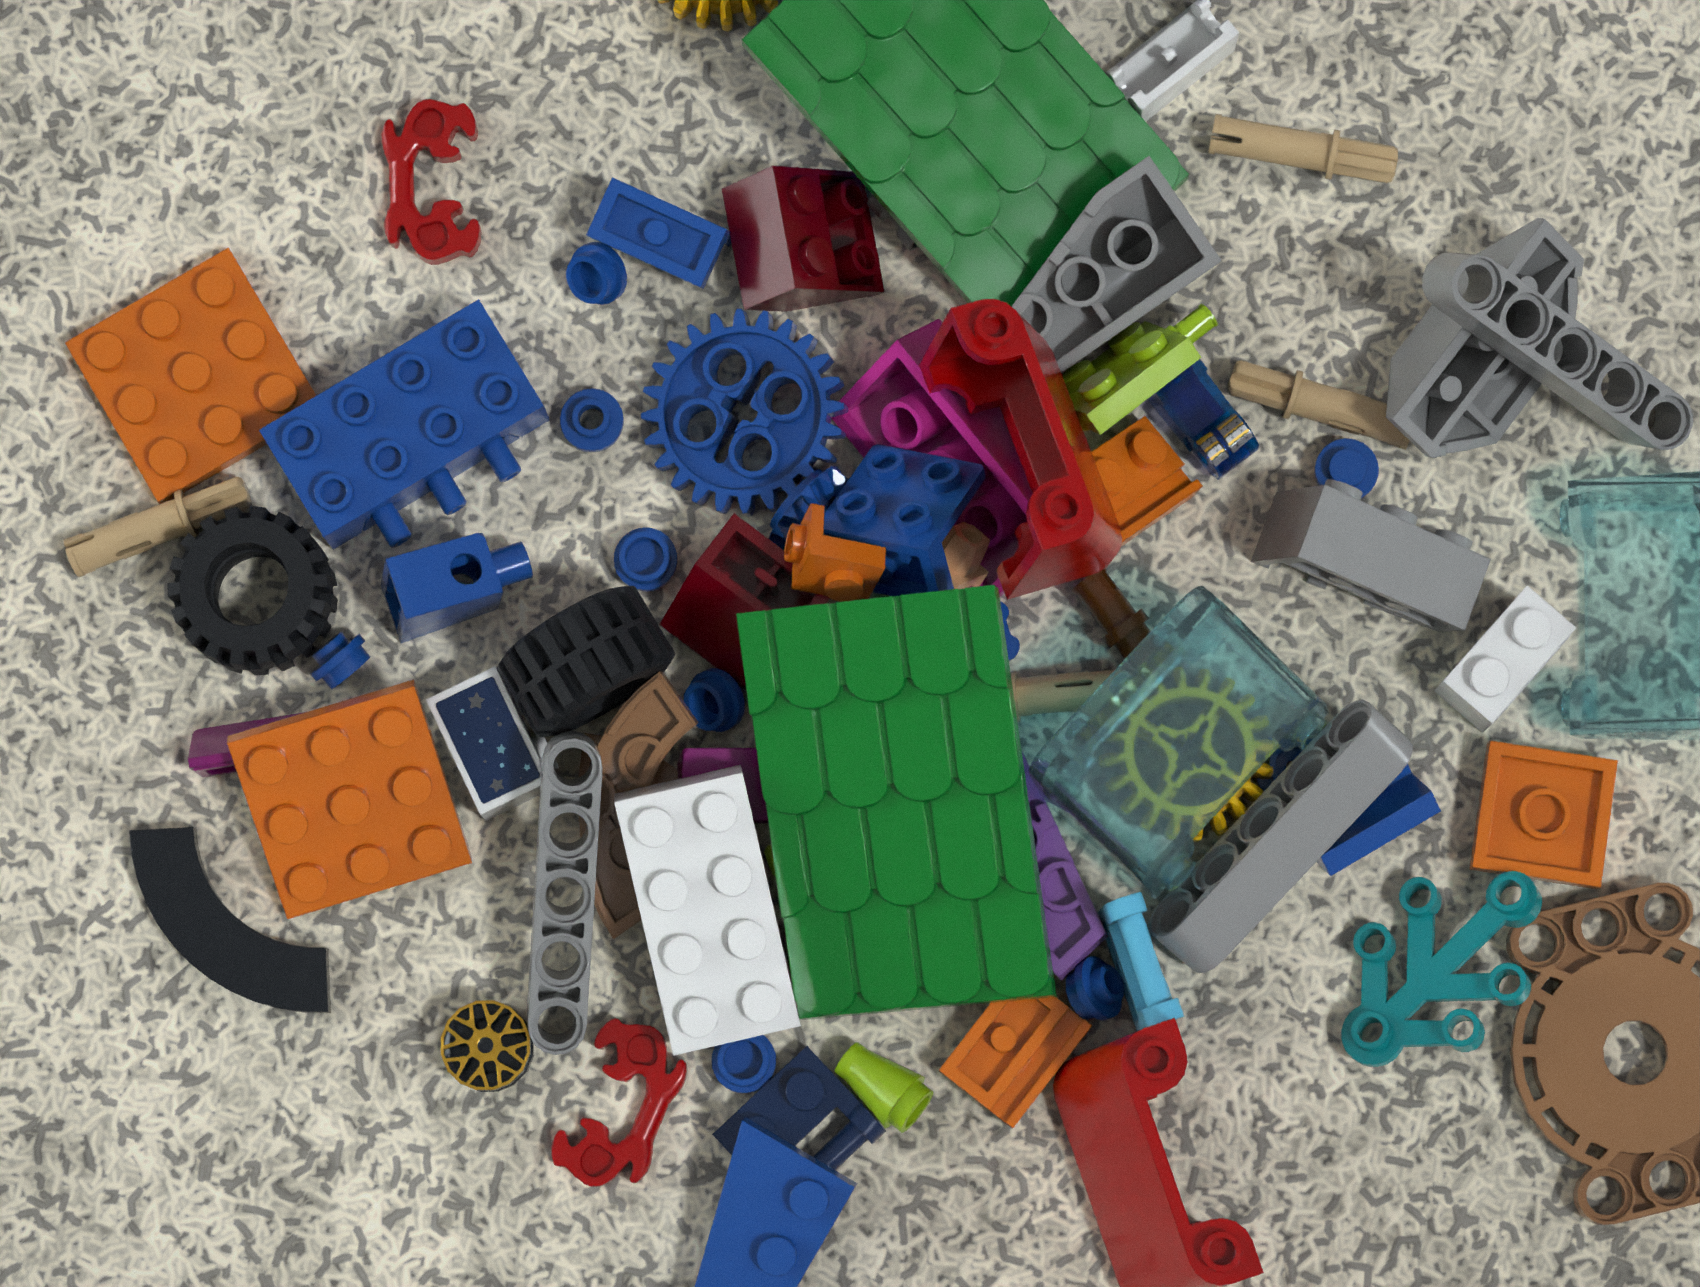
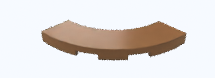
(630, 758)

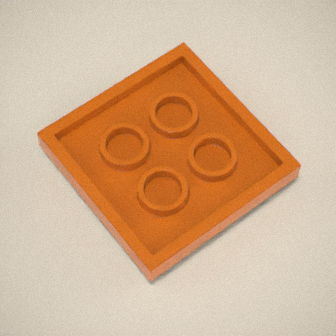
(191, 375)
(349, 799)

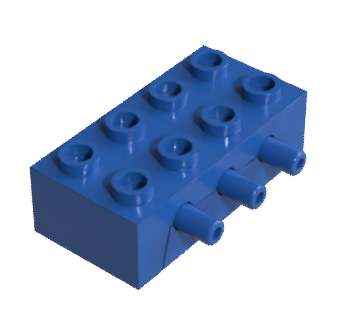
(407, 429)

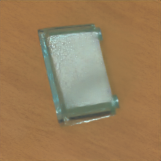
(1638, 607)
(1174, 739)

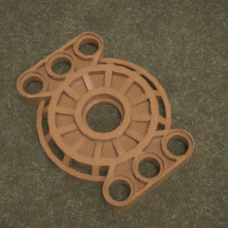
(1593, 996)

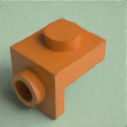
(831, 564)

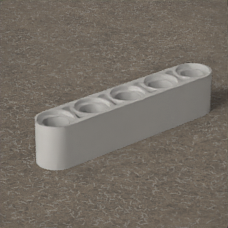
(1532, 345)
(1281, 836)
(571, 923)

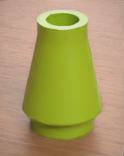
(886, 1088)

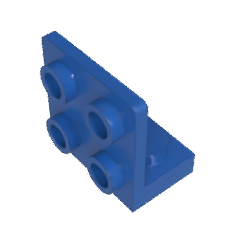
(909, 507)

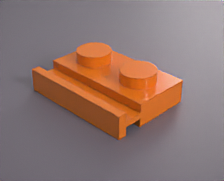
(1142, 477)
(1014, 1053)

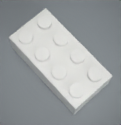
(706, 910)

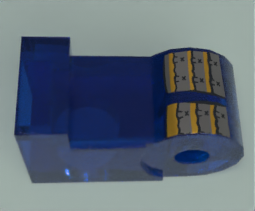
(1205, 420)

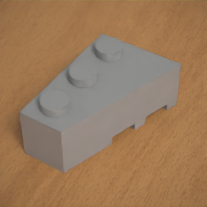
(1374, 554)

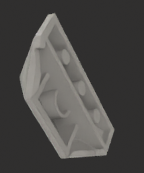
(1455, 389)

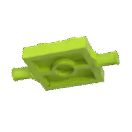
(1134, 368)

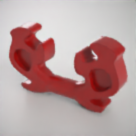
(431, 128)
(639, 1052)

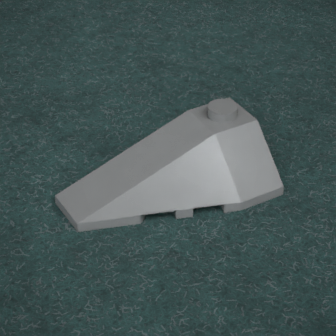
(1115, 264)

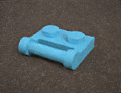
(1137, 962)

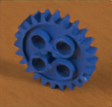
(694, 387)

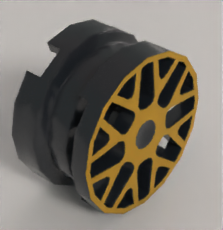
(487, 1046)

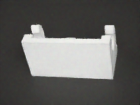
(1173, 59)

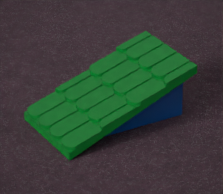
(962, 122)
(897, 803)

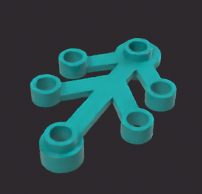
(1433, 976)

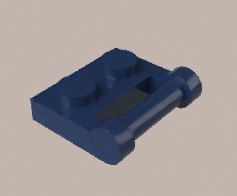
(798, 1102)

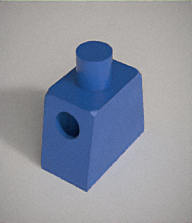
(428, 597)

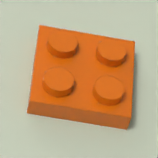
(1543, 814)

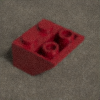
(801, 238)
(732, 576)

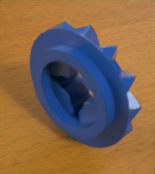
(817, 488)

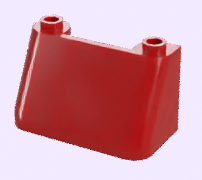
(1004, 363)
(1127, 1171)

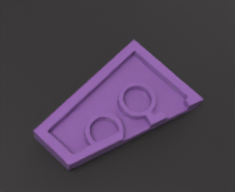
(1069, 912)

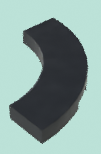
(213, 937)

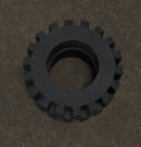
(215, 553)
(585, 660)

